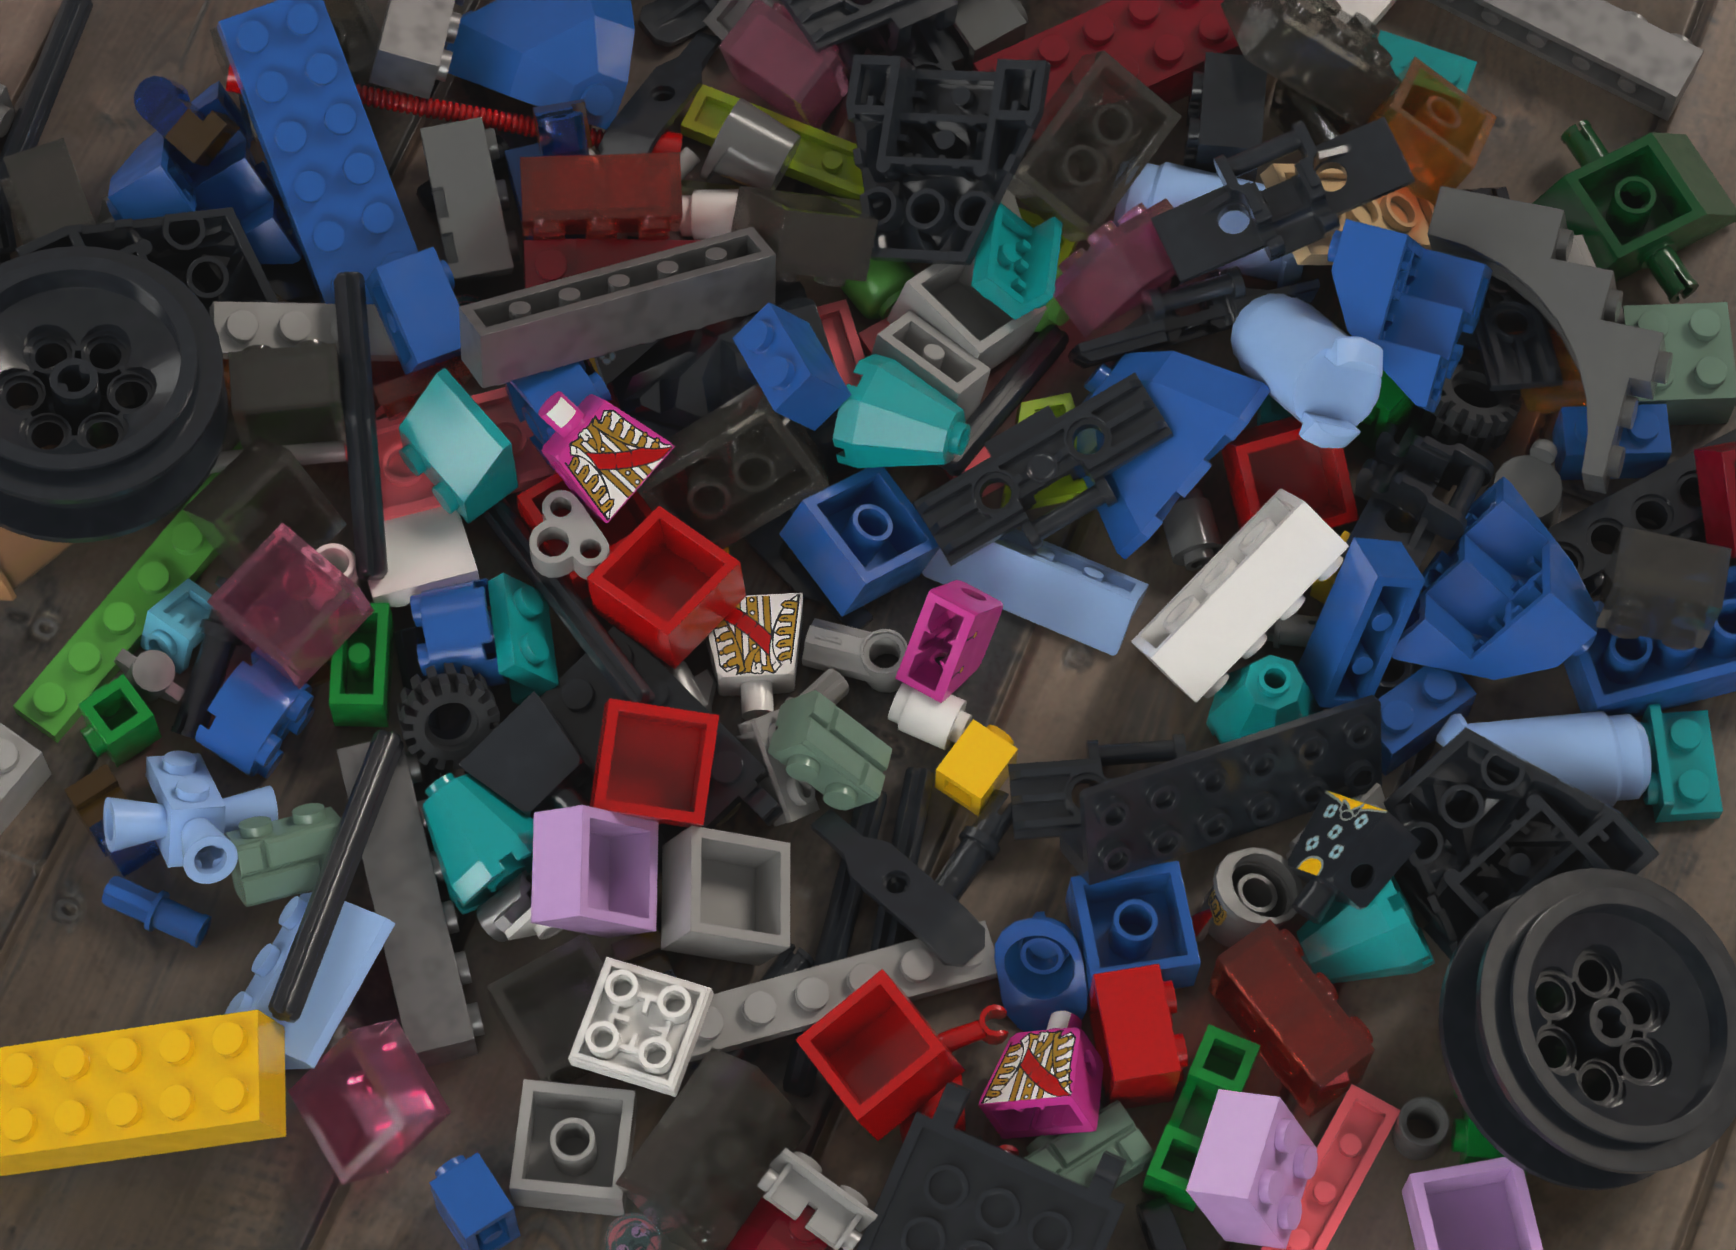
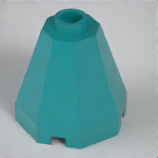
(897, 420)
(1260, 698)
(476, 839)
(1366, 941)

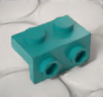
(1017, 263)
(522, 637)

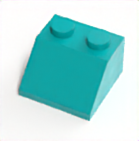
(457, 449)

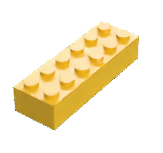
(141, 1092)

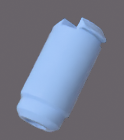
(1185, 183)
(1309, 366)
(1588, 750)

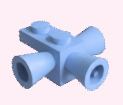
(188, 817)

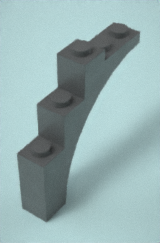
(1530, 252)

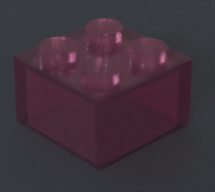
(781, 65)
(1114, 270)
(291, 605)
(369, 1101)

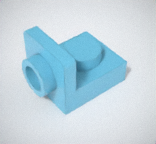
(175, 623)

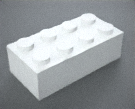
(1241, 595)

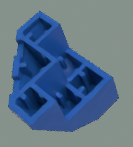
(549, 52)
(164, 182)
(1407, 304)
(1204, 412)
(1500, 597)

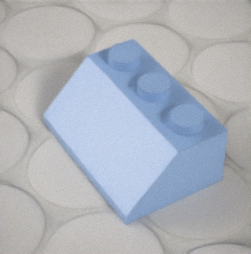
(344, 966)

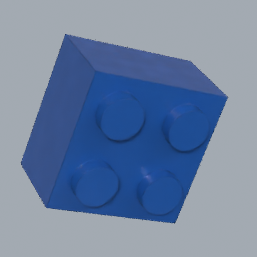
(860, 539)
(1135, 923)

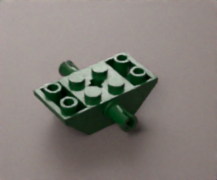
(1640, 204)

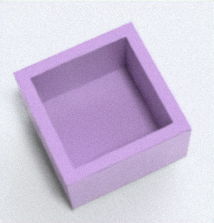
(594, 871)
(1252, 1169)
(1471, 1208)

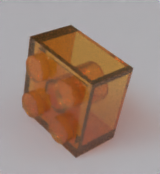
(1435, 128)

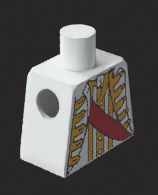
(757, 650)

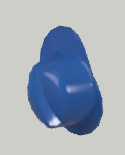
(1040, 971)

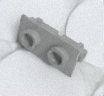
(792, 795)
(802, 1184)

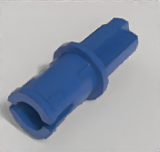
(156, 910)

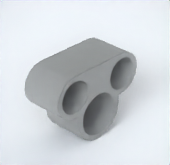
(575, 529)

